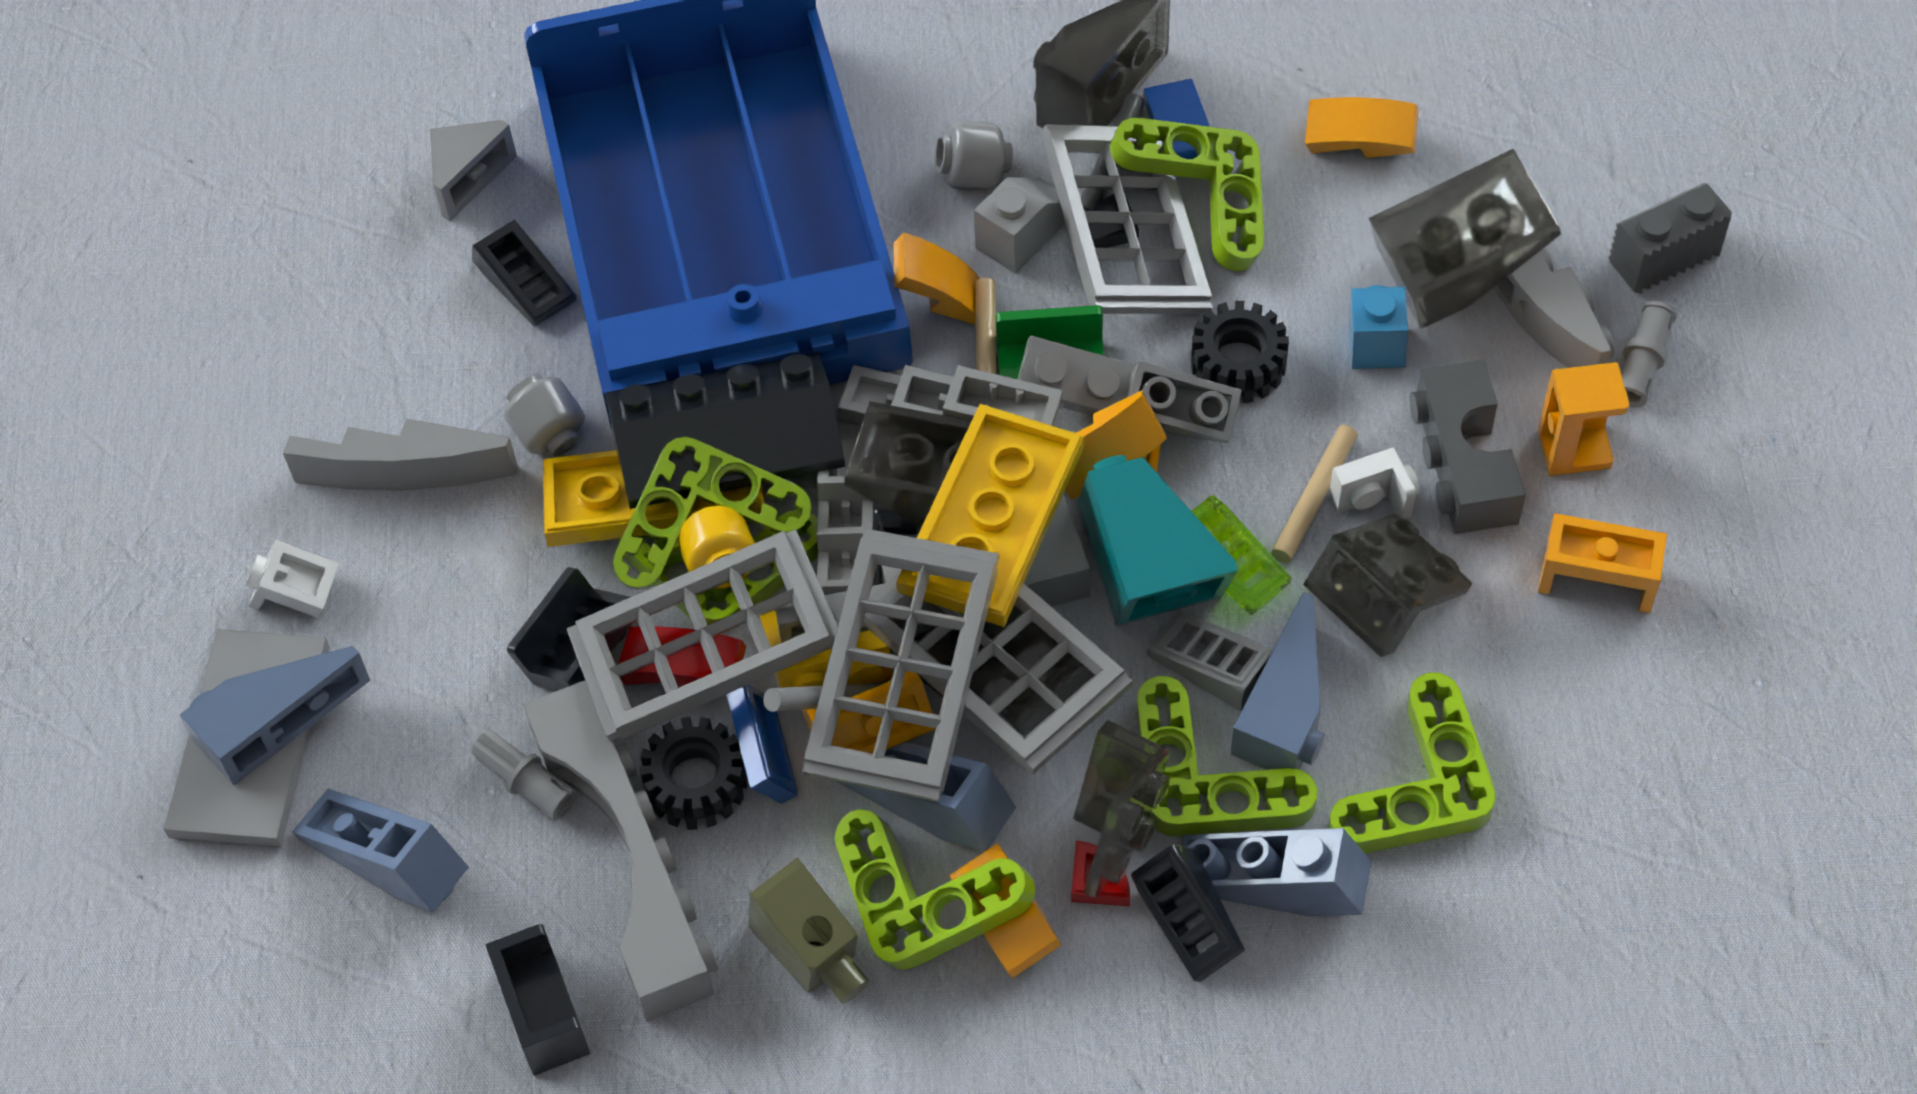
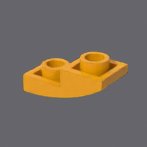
(1371, 124)
(937, 275)
(1120, 429)
(1022, 939)

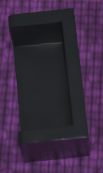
(537, 999)

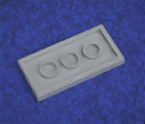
(259, 805)

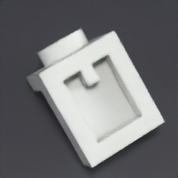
(1371, 479)
(291, 579)

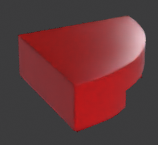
(1111, 894)

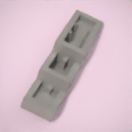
(945, 394)
(417, 459)
(841, 519)

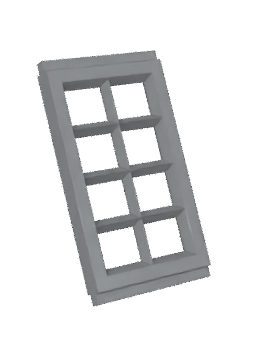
(1124, 299)
(604, 677)
(1069, 716)
(876, 769)

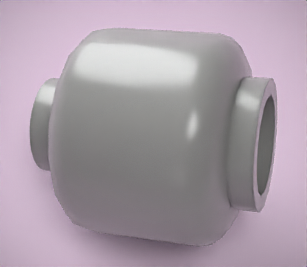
(972, 155)
(544, 415)

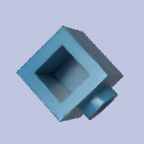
(1378, 327)

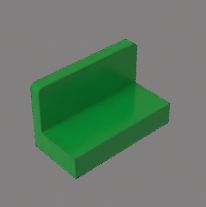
(1070, 326)

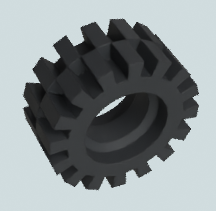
(1247, 328)
(687, 744)

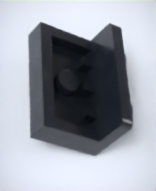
(543, 643)

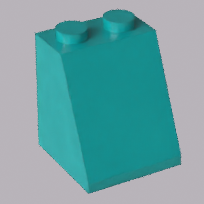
(1149, 542)

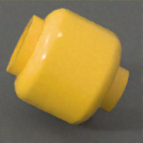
(713, 535)

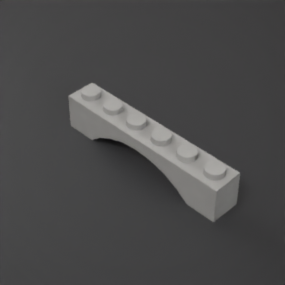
(657, 945)

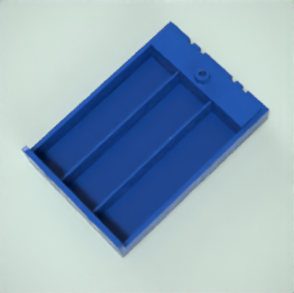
(713, 191)

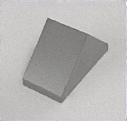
(467, 161)

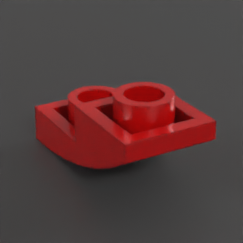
(685, 665)

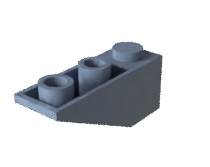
(1287, 870)

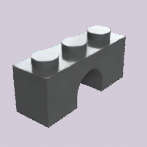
(1474, 485)

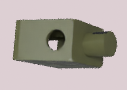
(791, 915)

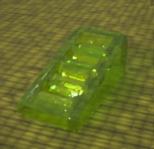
(1242, 542)

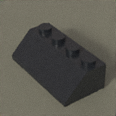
(762, 413)

